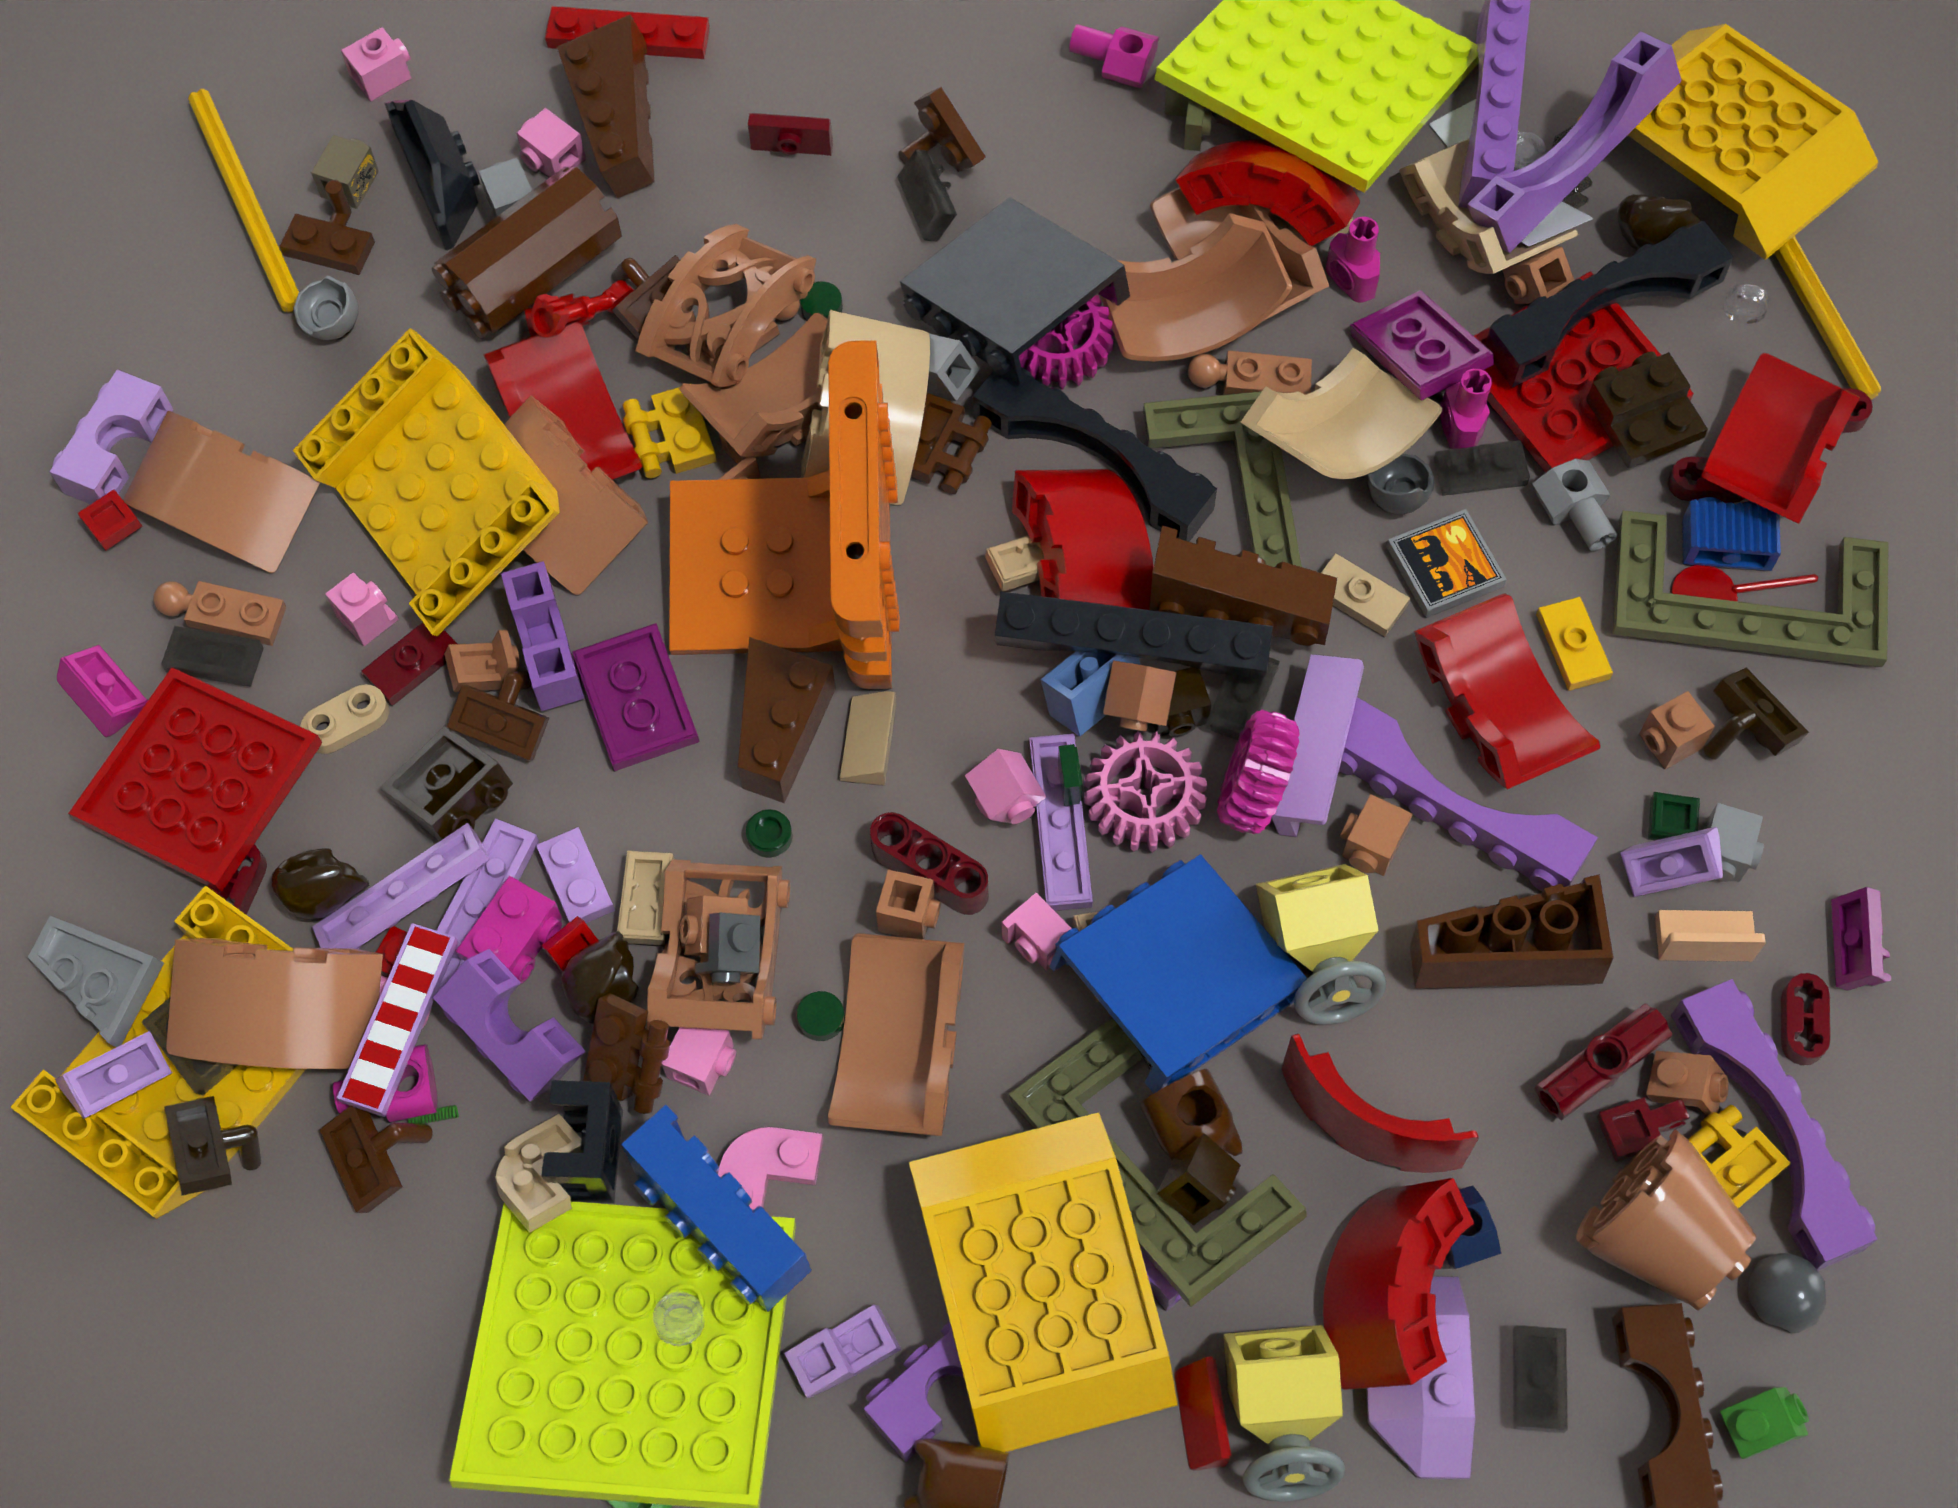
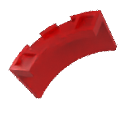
(1272, 178)
(568, 383)
(1778, 435)
(1088, 536)
(1501, 693)
(1365, 1129)
(1381, 1284)

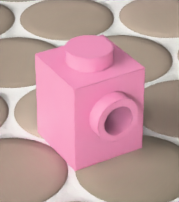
(377, 63)
(549, 144)
(1005, 787)
(699, 1057)

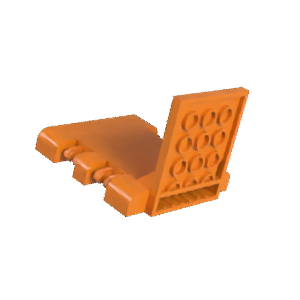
(785, 551)

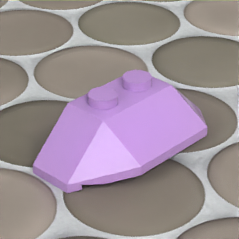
(1435, 1417)

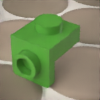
(1766, 1421)

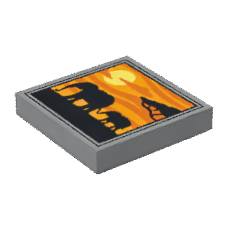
(1446, 563)

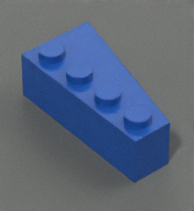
(714, 1211)

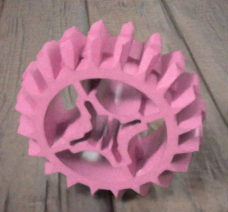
(1179, 783)

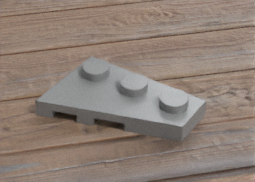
(96, 974)

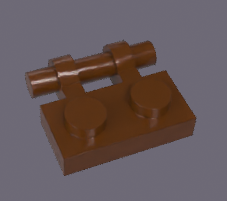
(939, 426)
(615, 1051)

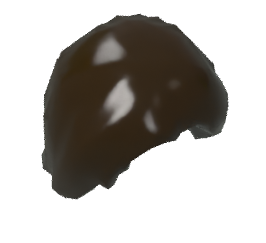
(1652, 218)
(316, 883)
(598, 971)

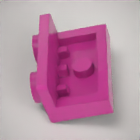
(513, 928)

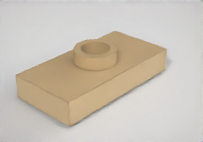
(1015, 562)
(1365, 596)
(643, 897)

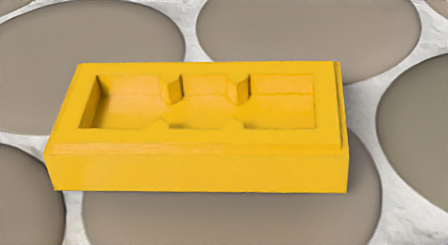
(1574, 643)

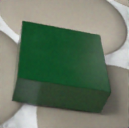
(1070, 774)
(1672, 815)

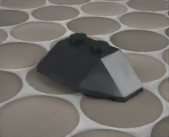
(437, 166)

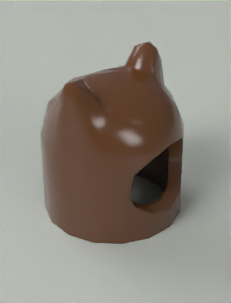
(1187, 1111)
(958, 1475)

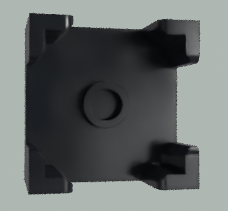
(598, 1115)

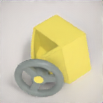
(1324, 924)
(1286, 1394)

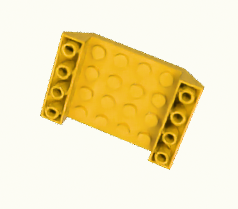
(1755, 136)
(431, 477)
(131, 1137)
(1044, 1284)

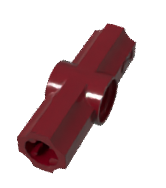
(1583, 1078)

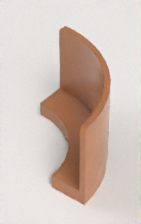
(1185, 229)
(1202, 299)
(772, 399)
(220, 494)
(594, 513)
(270, 1005)
(898, 1035)

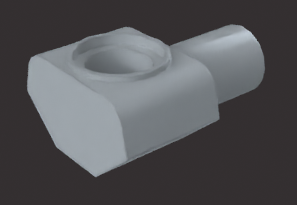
(1580, 506)

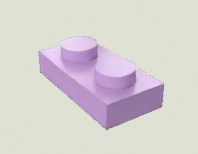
(575, 876)

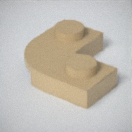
(520, 1173)

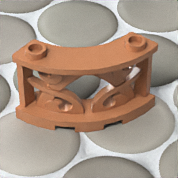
(727, 256)
(692, 1008)

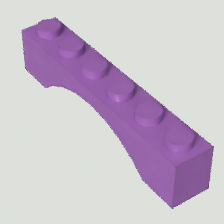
(1630, 90)
(1497, 109)
(1538, 846)
(1823, 1210)

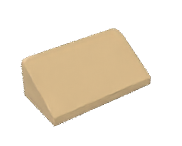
(869, 738)

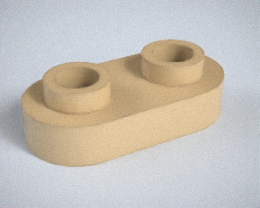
(345, 720)

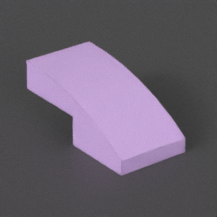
(842, 1351)

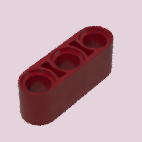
(921, 844)

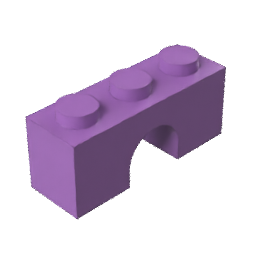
(542, 636)
(478, 1003)
(901, 1407)

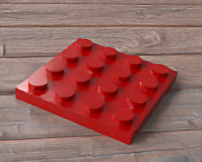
(1552, 408)
(196, 779)

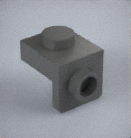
(732, 947)

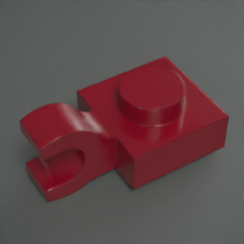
(1634, 1125)

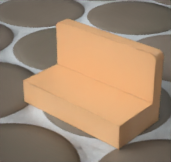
(1707, 935)

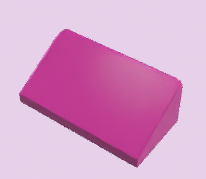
(100, 689)

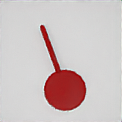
(1715, 584)

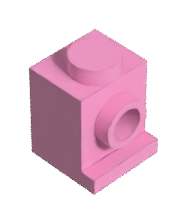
(361, 608)
(1035, 929)

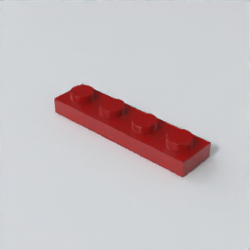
(663, 33)

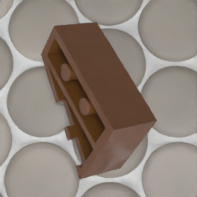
(780, 716)

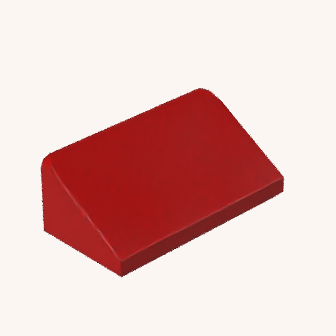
(1203, 1415)

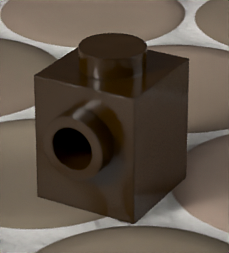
(1189, 704)
(1199, 1180)

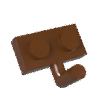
(946, 128)
(329, 242)
(635, 306)
(498, 718)
(363, 1156)

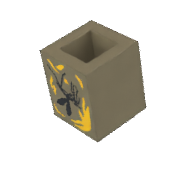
(350, 164)

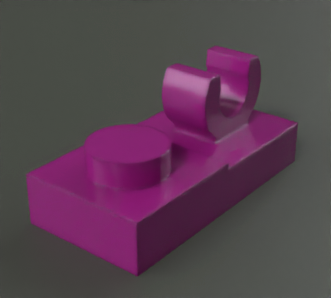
(1858, 939)

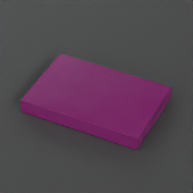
(1421, 344)
(635, 697)

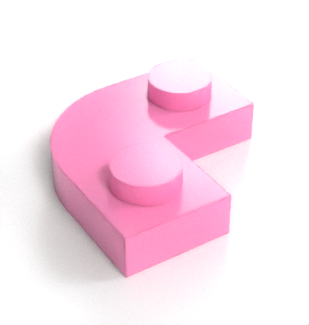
(773, 1156)

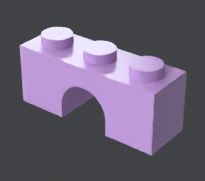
(122, 410)

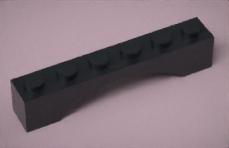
(1676, 267)
(1035, 411)
(1162, 636)

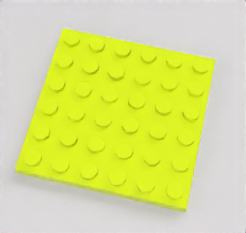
(1322, 77)
(584, 1393)

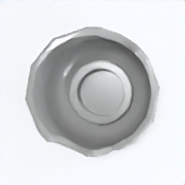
(326, 309)

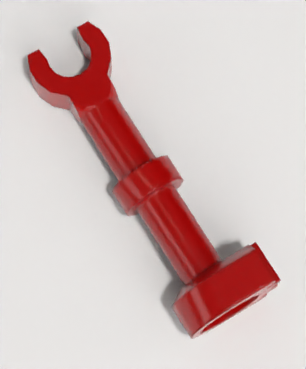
(551, 316)

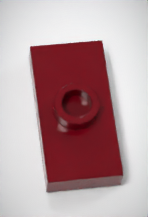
(790, 134)
(408, 663)

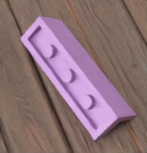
(1323, 726)

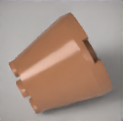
(1670, 1223)

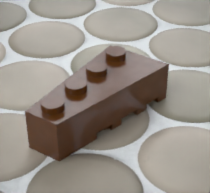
(611, 95)
(1241, 589)
(1518, 942)

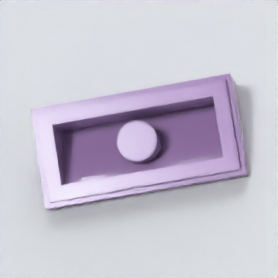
(1673, 861)
(114, 1075)

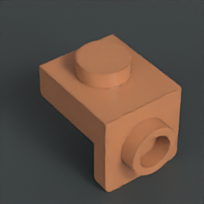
(482, 664)
(1688, 1078)

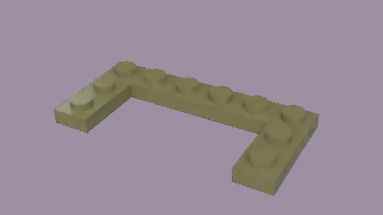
(1258, 462)
(1851, 636)
(1186, 1259)

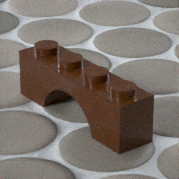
(1657, 1347)

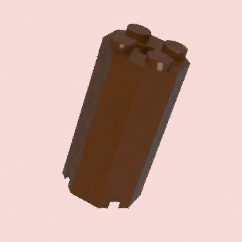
(526, 251)

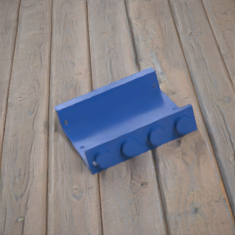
(1181, 969)

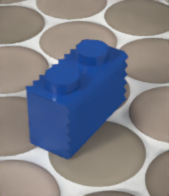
(1730, 535)

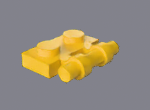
(682, 427)
(1748, 1160)

